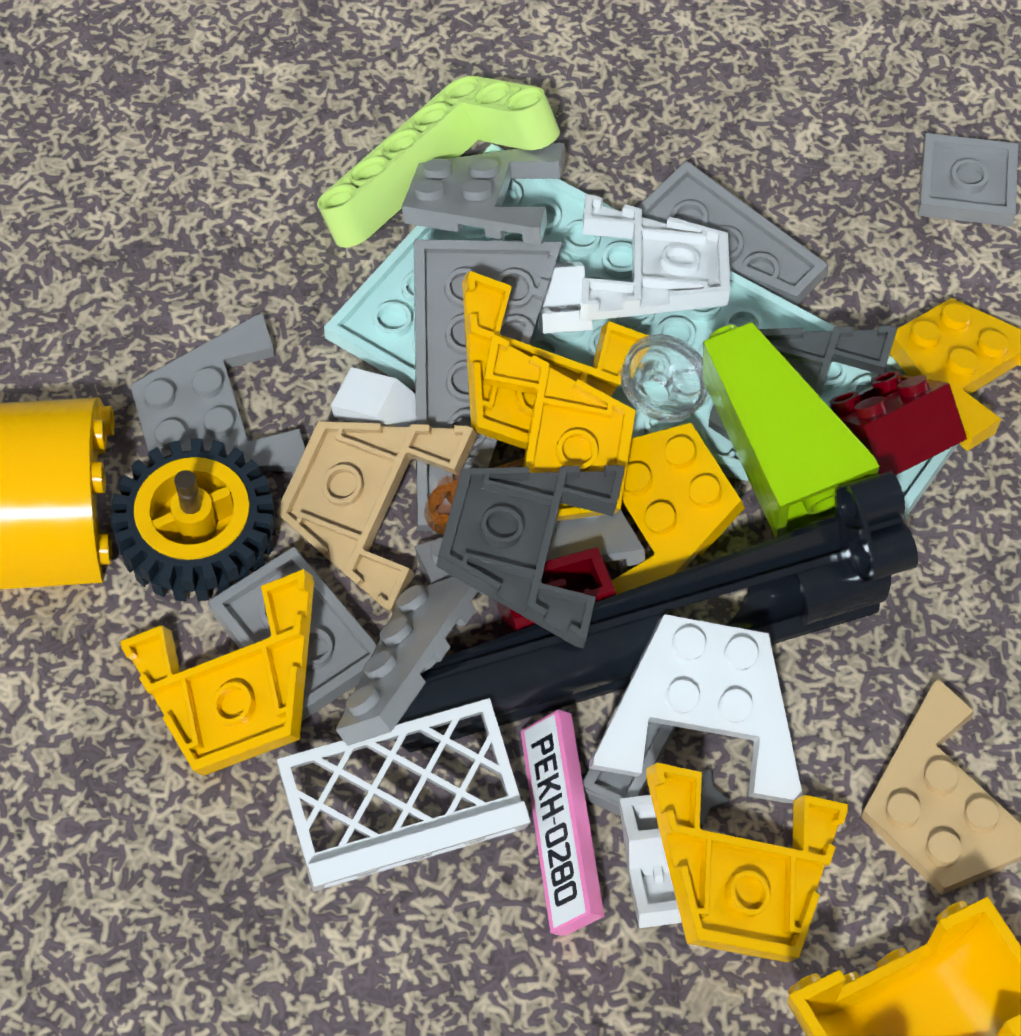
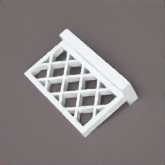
(417, 840)

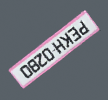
(561, 824)

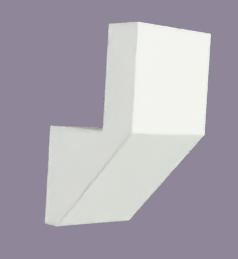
(562, 300)
(374, 399)
(647, 864)

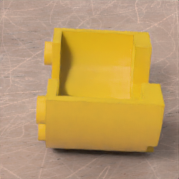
(51, 492)
(951, 986)

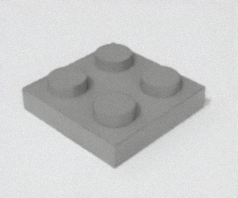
(968, 179)

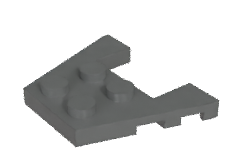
(815, 351)
(504, 532)

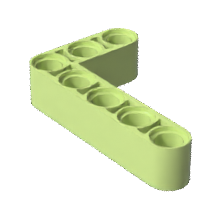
(442, 129)

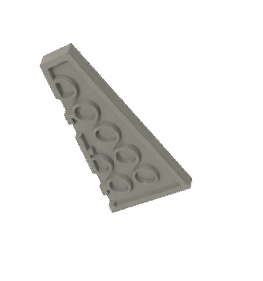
(441, 339)

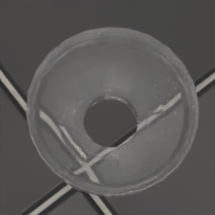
(672, 365)

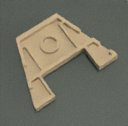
(348, 486)
(935, 809)

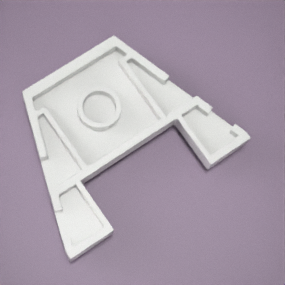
(672, 265)
(711, 683)

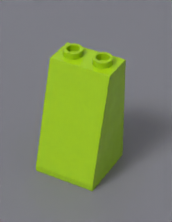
(780, 429)

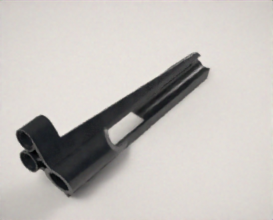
(795, 588)

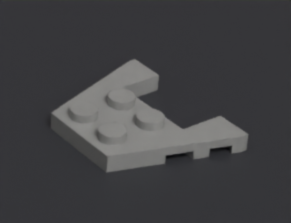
(474, 190)
(197, 401)

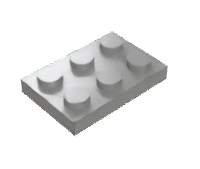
(336, 640)

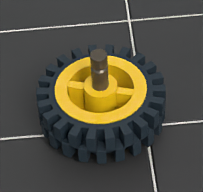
(193, 519)

